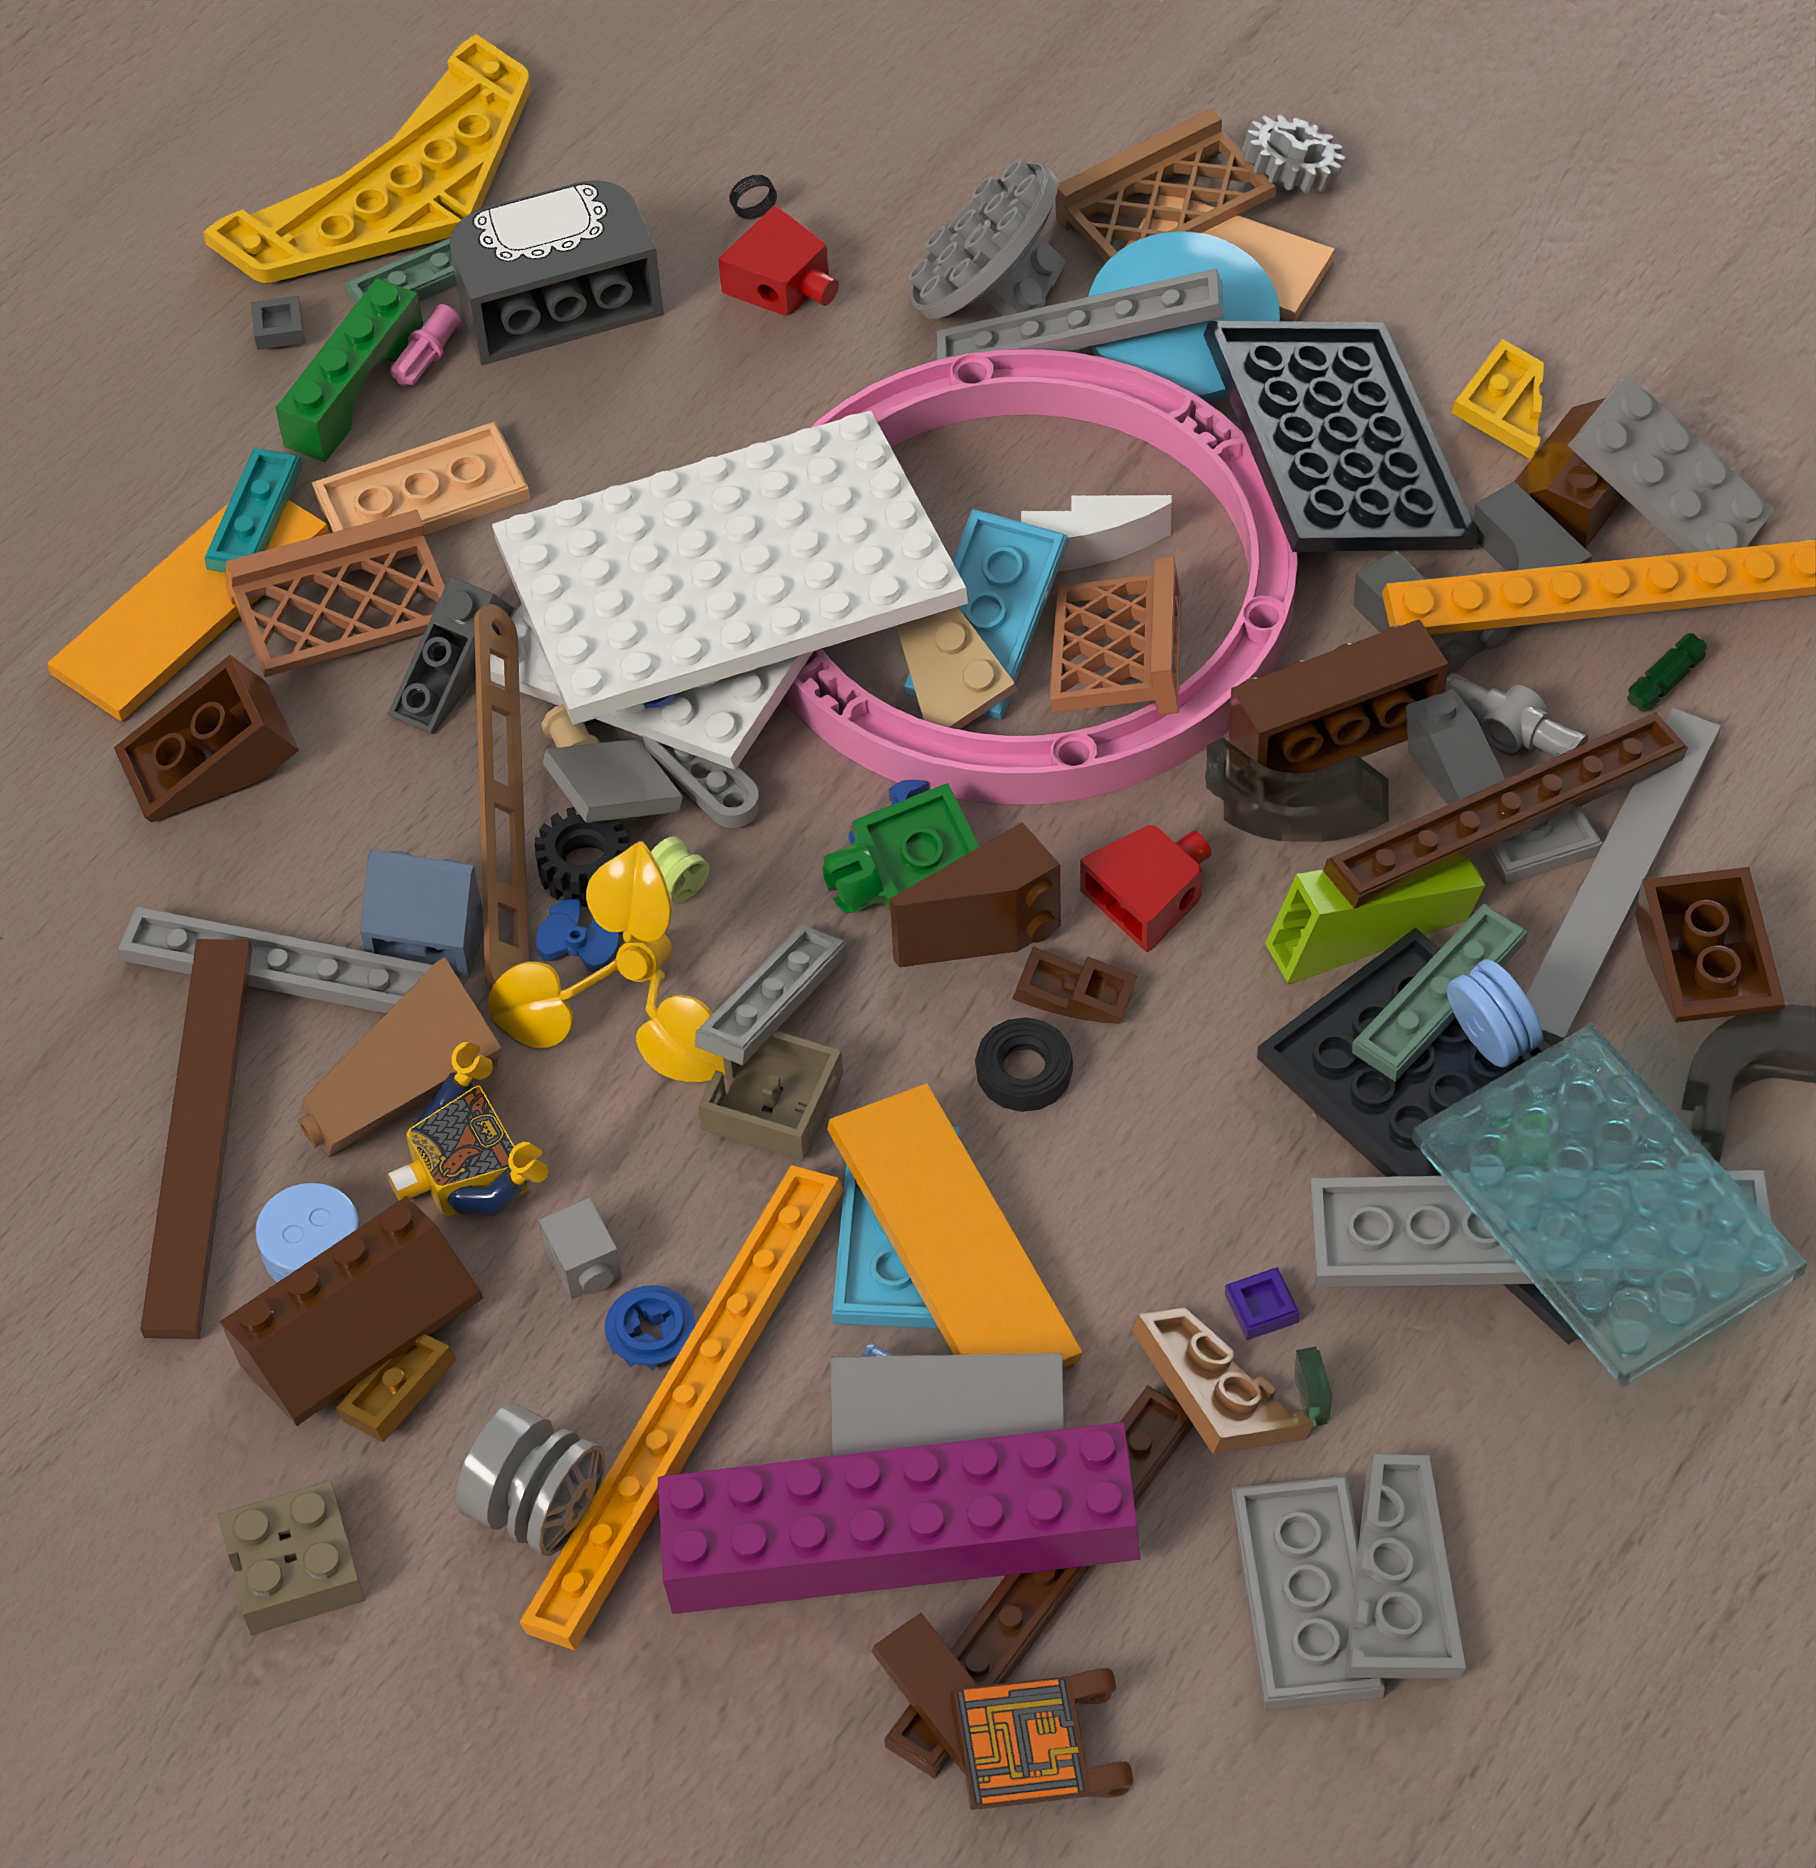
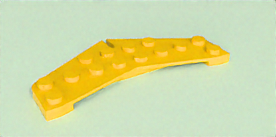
(401, 192)

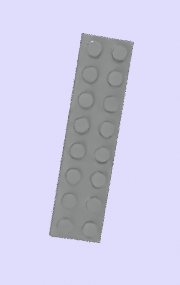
(1419, 1233)

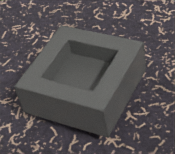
(277, 322)

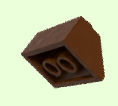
(1567, 484)

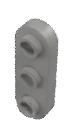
(712, 793)

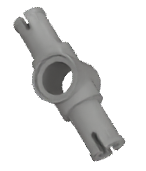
(1515, 718)

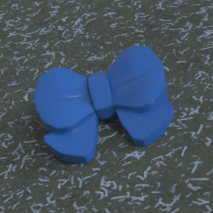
(562, 935)

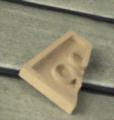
(952, 669)

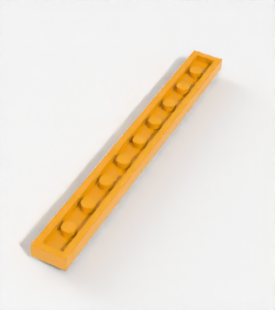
(1604, 588)
(681, 1408)

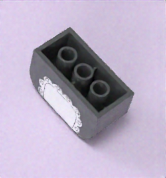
(554, 269)

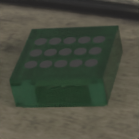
(1313, 1385)

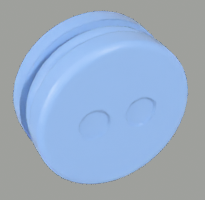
(1495, 1013)
(302, 1225)

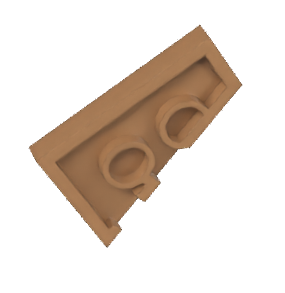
(1213, 1391)

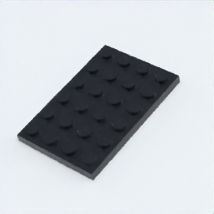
(1340, 436)

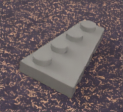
(1402, 1586)

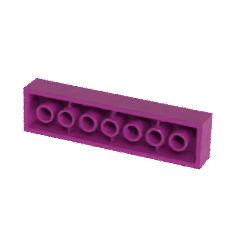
(897, 1518)

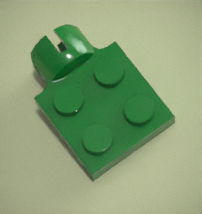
(898, 849)

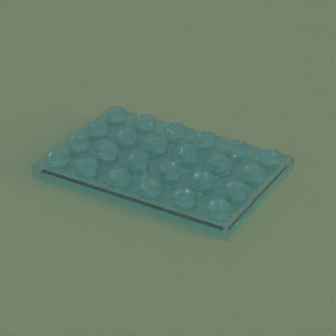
(1608, 1203)

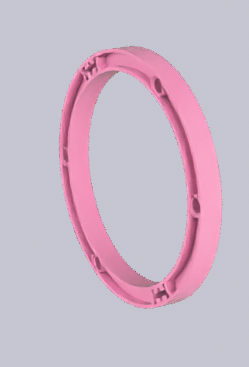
(1121, 750)

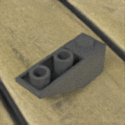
(444, 657)

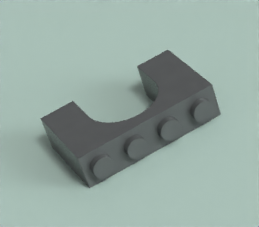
(1512, 532)

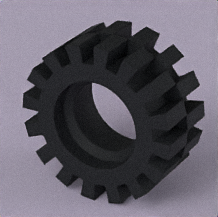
(570, 835)

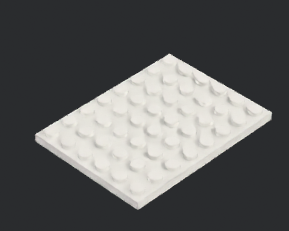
(726, 566)

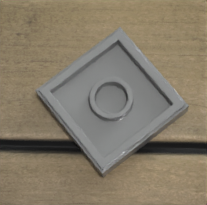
(612, 780)
(1546, 847)

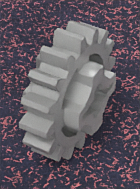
(1293, 153)

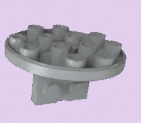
(993, 248)

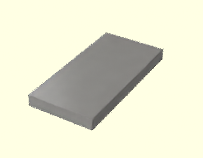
(942, 1398)
(1299, 1587)

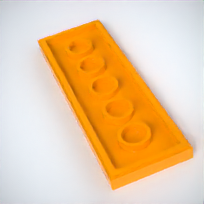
(162, 621)
(949, 1229)

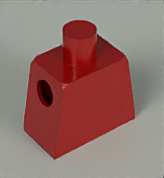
(777, 265)
(1146, 881)

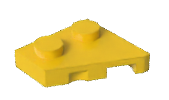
(1505, 398)

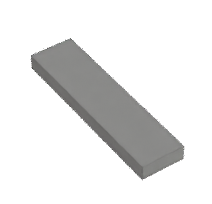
(770, 994)

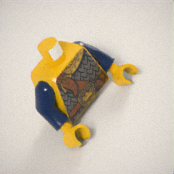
(463, 1148)

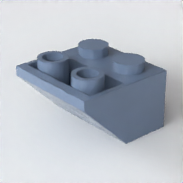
(422, 910)

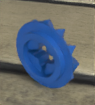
(657, 1306)

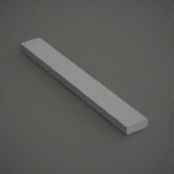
(1616, 880)

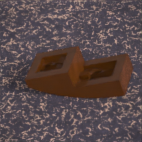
(1081, 992)

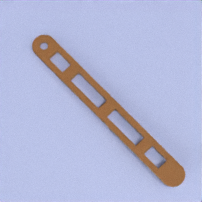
(493, 794)

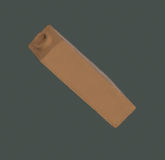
(396, 1062)

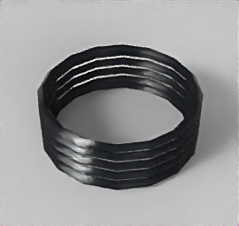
(772, 194)

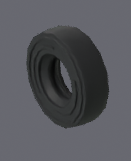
(1026, 1093)

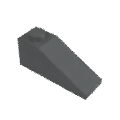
(1450, 746)

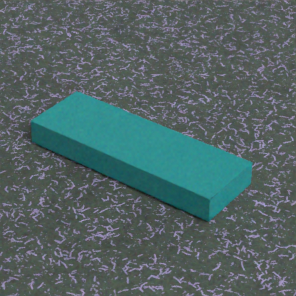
(254, 507)

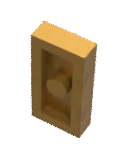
(395, 1388)

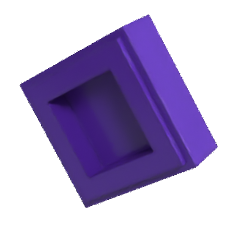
(1262, 1303)

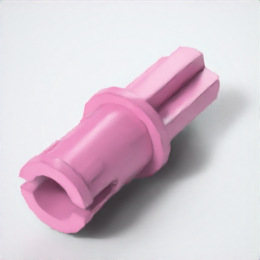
(425, 345)

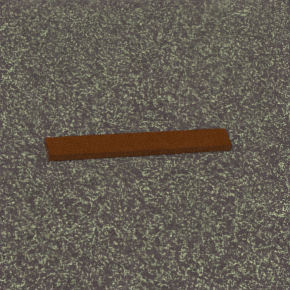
(1504, 810)
(197, 1140)
(1028, 1601)

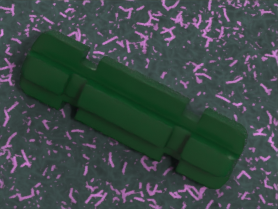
(1667, 672)

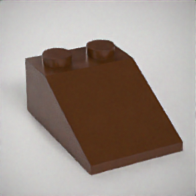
(206, 742)
(980, 903)
(1708, 945)

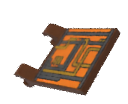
(1027, 1743)

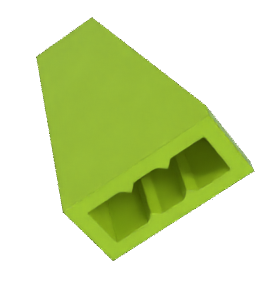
(1324, 931)

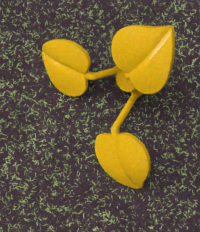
(632, 899)

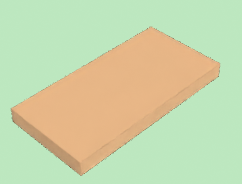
(1289, 260)
(442, 480)

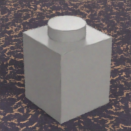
(580, 1249)

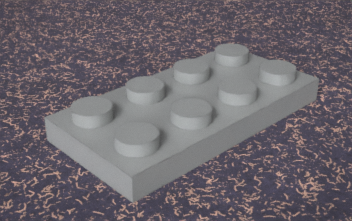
(1669, 473)

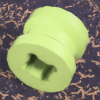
(682, 872)

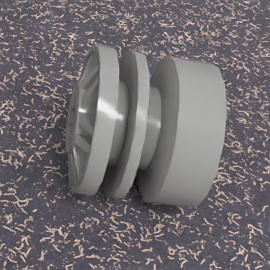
(529, 1479)

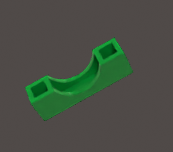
(321, 402)

